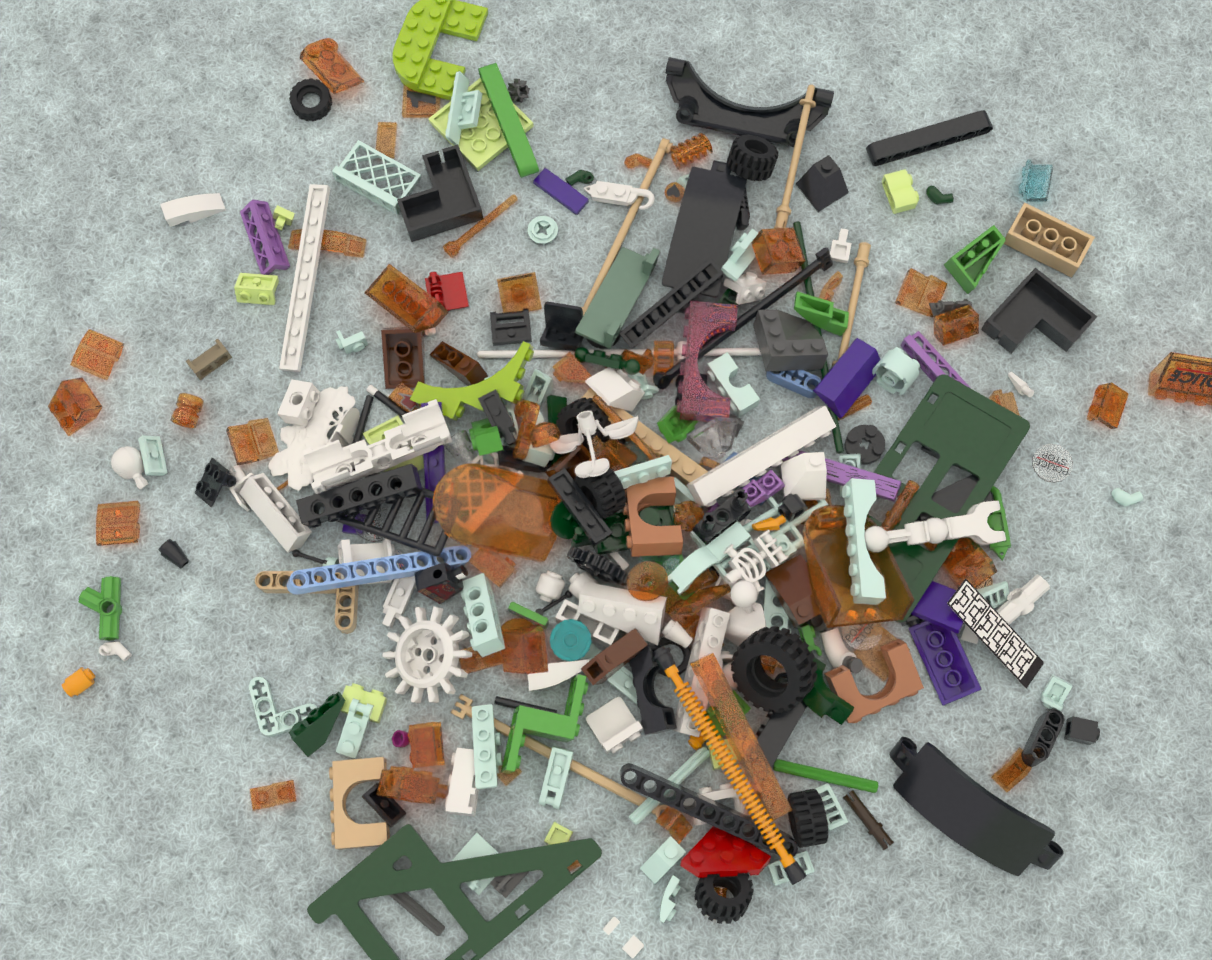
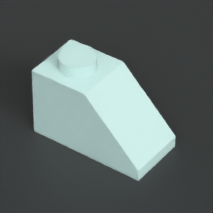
(662, 860)

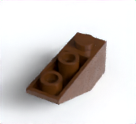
(459, 364)
(614, 657)

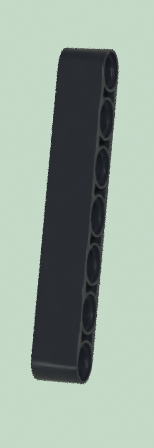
(929, 138)

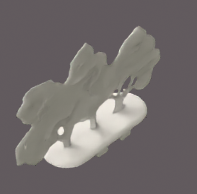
(315, 435)

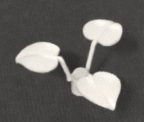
(588, 426)

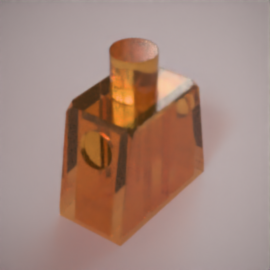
(615, 452)

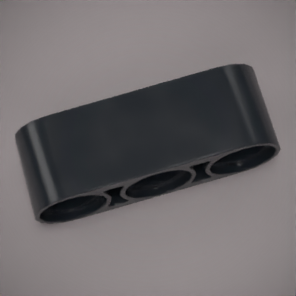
(1036, 743)

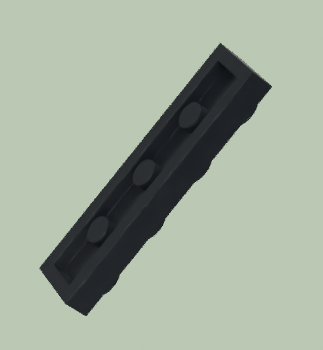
(579, 507)

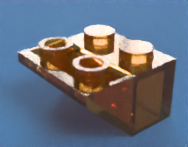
(74, 405)
(524, 650)

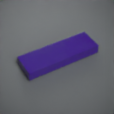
(560, 191)

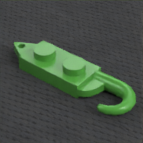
(998, 522)

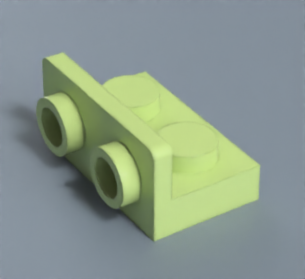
(256, 288)

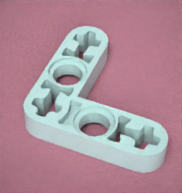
(278, 718)

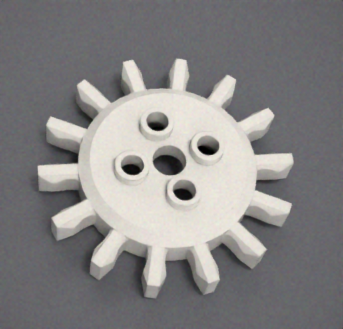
(414, 667)

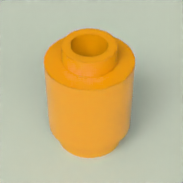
(78, 682)

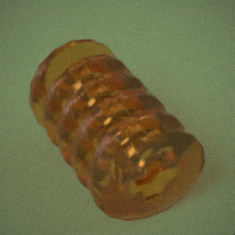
(689, 149)

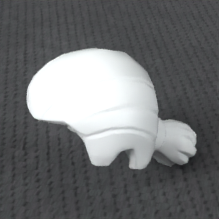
(129, 465)

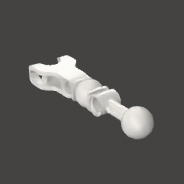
(936, 530)

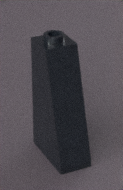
(955, 496)

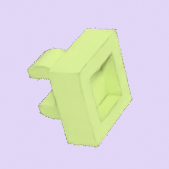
(283, 217)

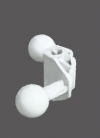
(743, 619)

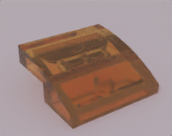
(919, 291)
(97, 354)
(252, 441)
(117, 523)

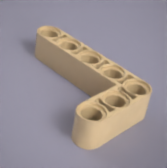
(343, 593)

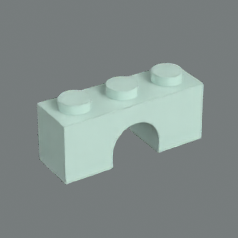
(742, 398)

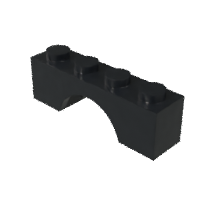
(654, 714)

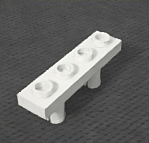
(725, 791)

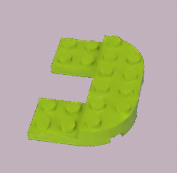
(419, 37)

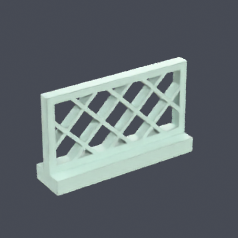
(371, 191)

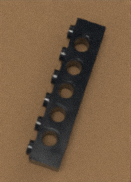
(671, 303)
(309, 506)

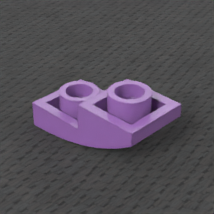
(763, 488)

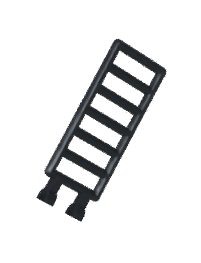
(402, 537)

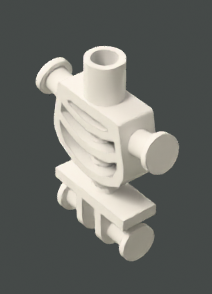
(748, 570)

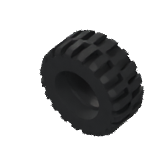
(754, 681)

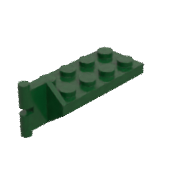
(615, 522)

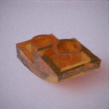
(272, 795)

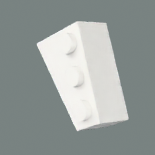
(462, 791)

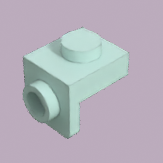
(353, 343)
(648, 389)
(1055, 693)

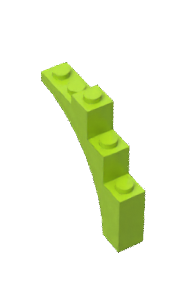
(504, 381)

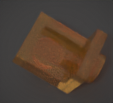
(646, 360)

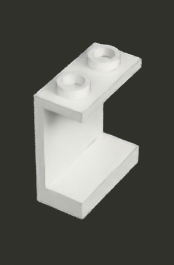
(357, 552)

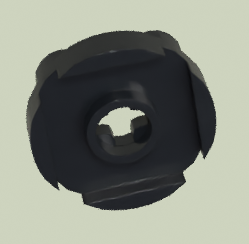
(869, 434)

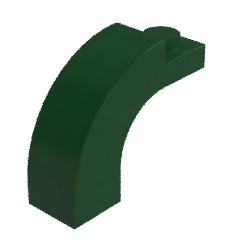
(824, 701)

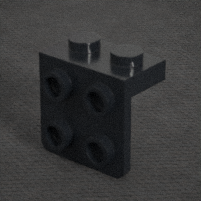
(561, 325)

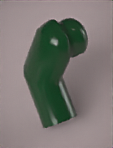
(937, 197)

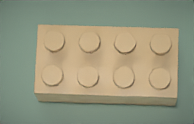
(1048, 240)

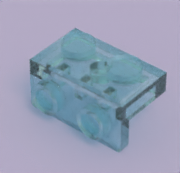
(1035, 182)

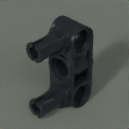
(732, 510)

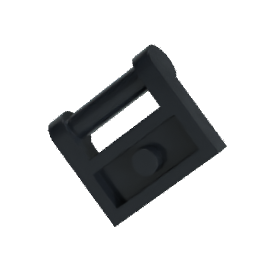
(510, 332)

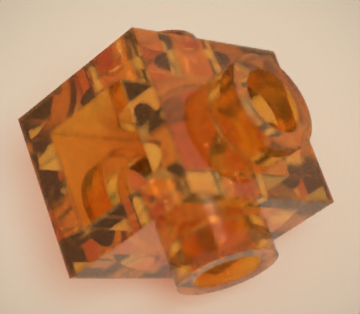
(683, 511)

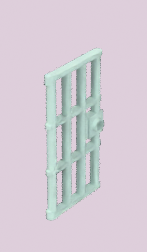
(787, 547)

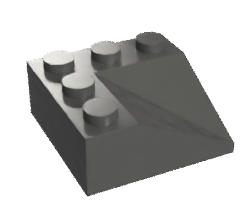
(788, 342)

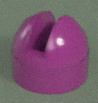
(400, 738)

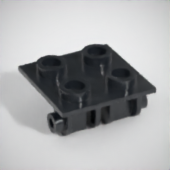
(213, 479)

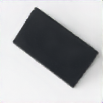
(386, 807)

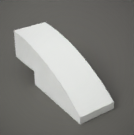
(192, 208)
(556, 674)

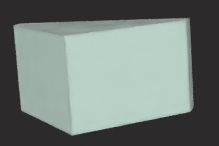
(538, 387)

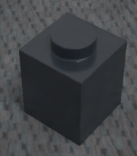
(1082, 730)

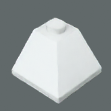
(805, 476)

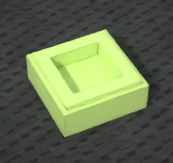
(558, 834)

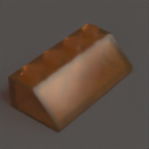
(406, 300)

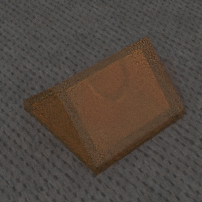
(519, 292)

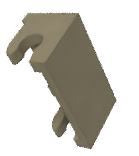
(209, 360)

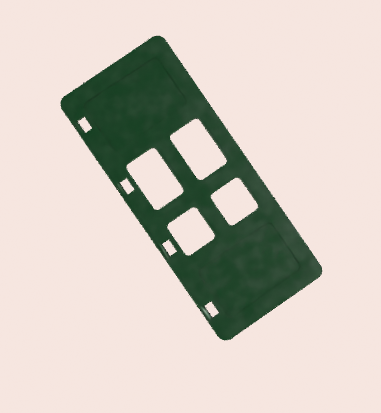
(965, 433)

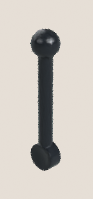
(568, 594)

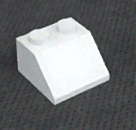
(616, 388)

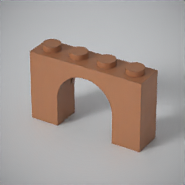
(646, 538)
(902, 682)

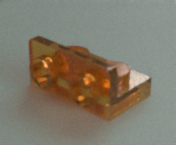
(1108, 405)
(493, 566)
(478, 662)

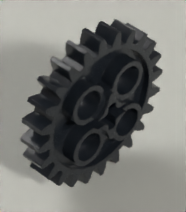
(598, 566)

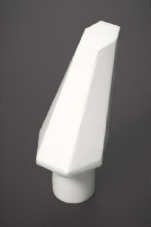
(1021, 386)

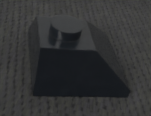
(823, 183)

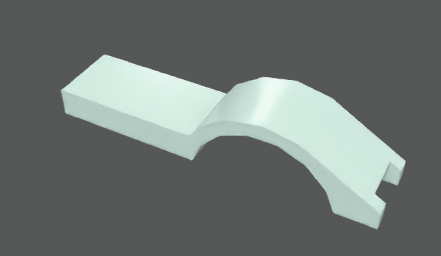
(707, 556)
(620, 680)

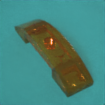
(334, 241)

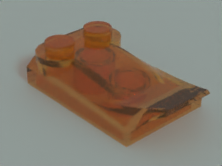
(330, 66)

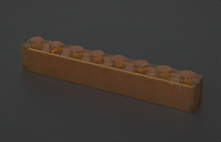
(740, 735)

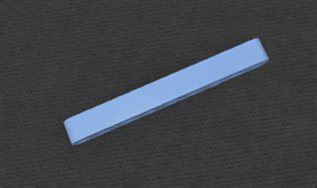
(368, 566)

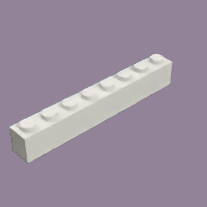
(760, 456)

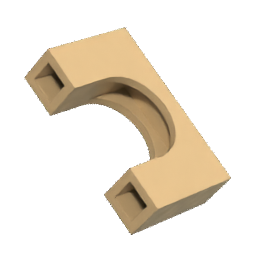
(345, 777)

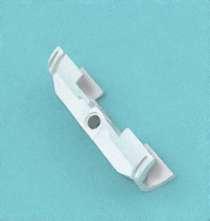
(422, 430)

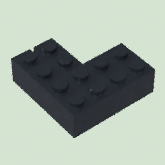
(449, 201)
(1038, 305)

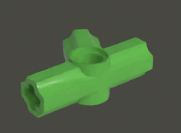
(99, 602)

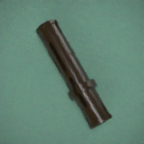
(868, 820)

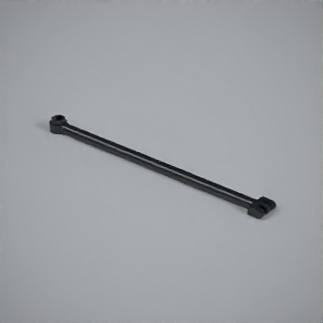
(823, 262)

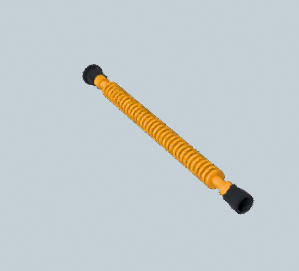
(666, 662)

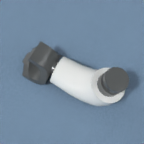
(835, 647)

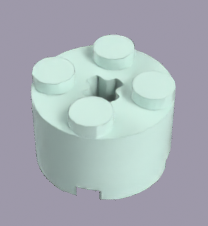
(896, 371)

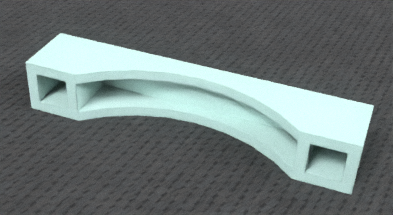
(867, 582)

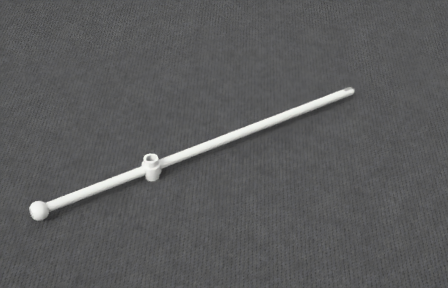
(677, 352)

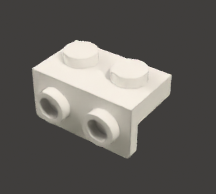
(748, 286)

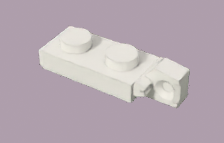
(398, 599)

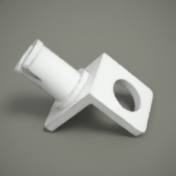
(241, 478)

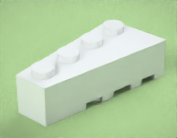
(622, 610)

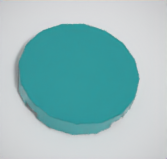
(570, 640)

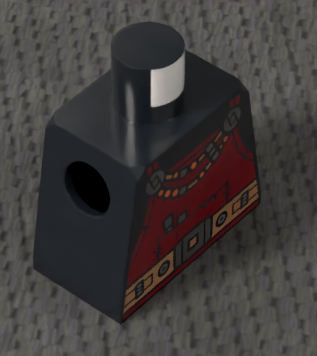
(440, 581)

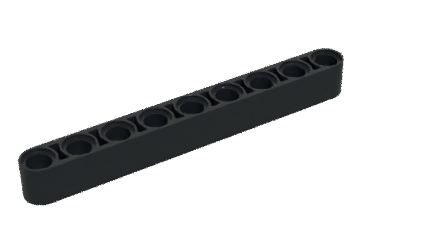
(700, 803)

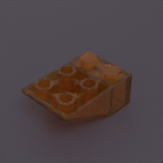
(967, 562)

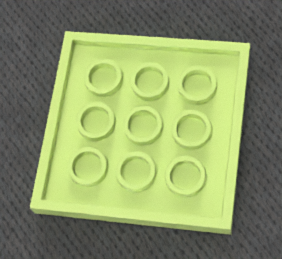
(485, 141)

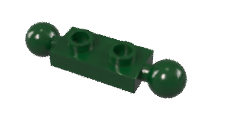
(614, 361)

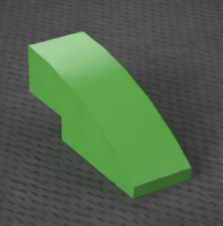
(821, 313)

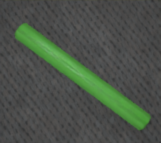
(825, 776)

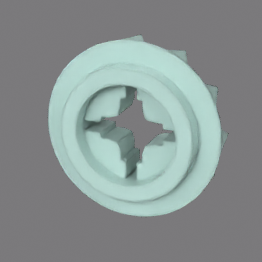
(544, 222)

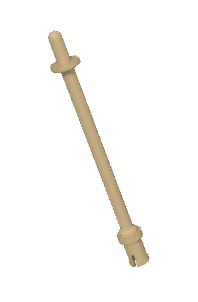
(784, 209)
(860, 262)

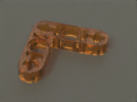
(529, 413)

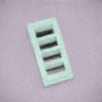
(989, 590)
(826, 787)
(773, 872)

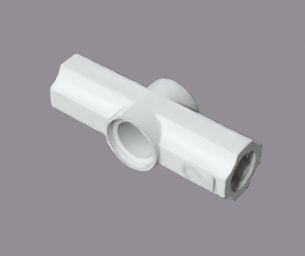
(1022, 599)

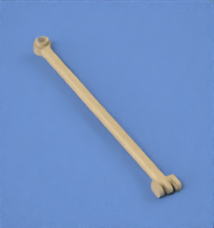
(664, 147)
(576, 767)

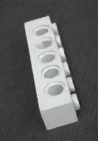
(707, 640)

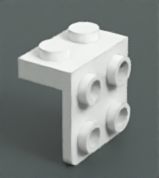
(614, 725)

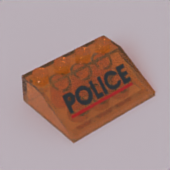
(1182, 379)

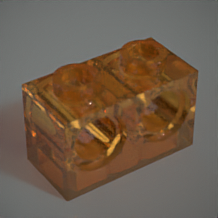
(956, 325)

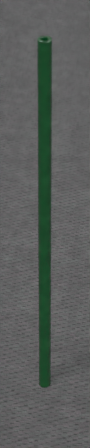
(809, 290)

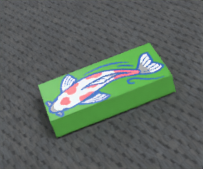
(530, 615)

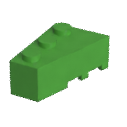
(973, 260)

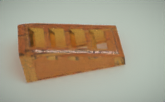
(663, 344)

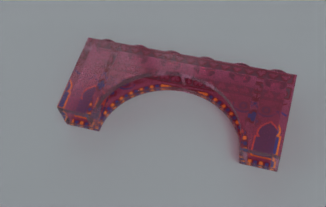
(697, 399)

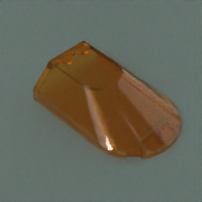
(496, 510)

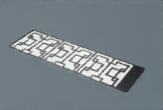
(995, 633)

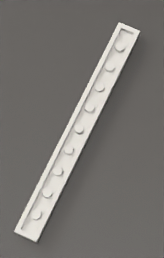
(304, 278)

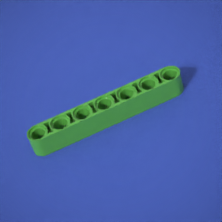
(508, 120)

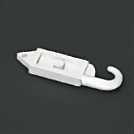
(618, 194)

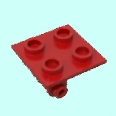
(448, 289)

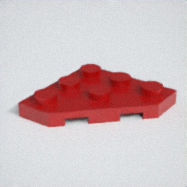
(724, 855)

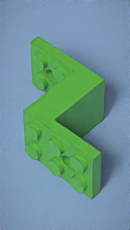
(544, 724)

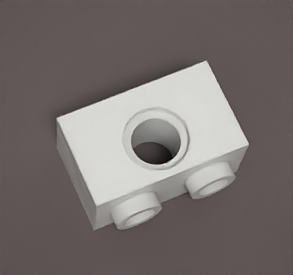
(298, 403)

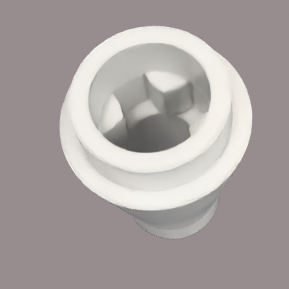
(676, 633)

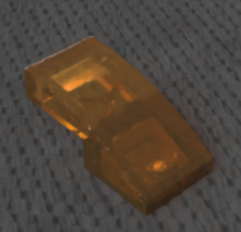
(827, 291)

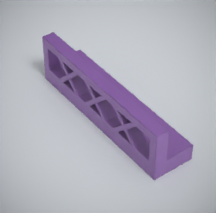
(267, 234)
(928, 366)

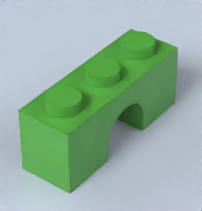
(485, 437)

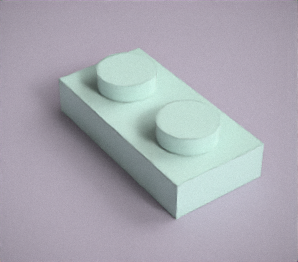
(152, 455)

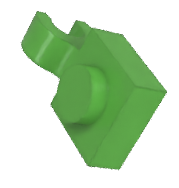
(807, 634)

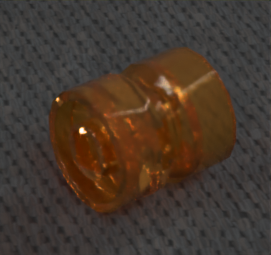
(187, 410)

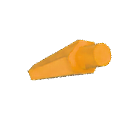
(770, 523)

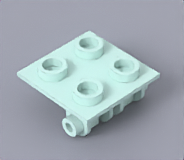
(474, 848)

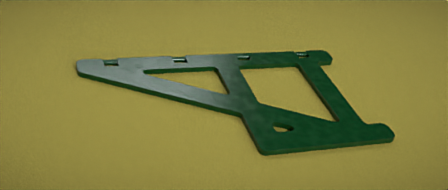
(378, 877)

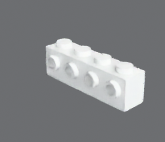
(275, 512)

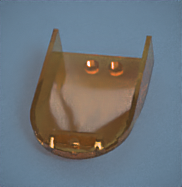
(830, 578)

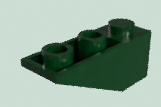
(315, 728)

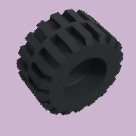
(752, 157)
(568, 420)
(603, 492)
(807, 818)
(724, 908)

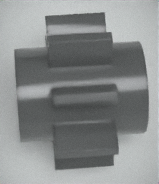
(518, 90)

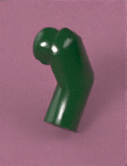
(580, 176)

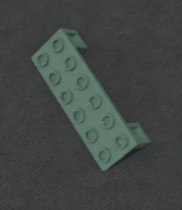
(617, 296)

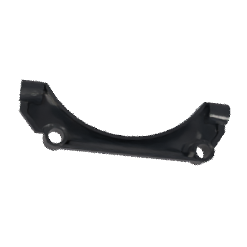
(719, 114)

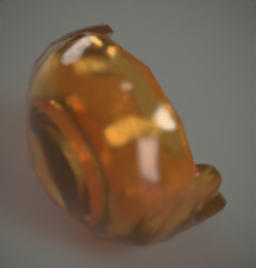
(544, 434)

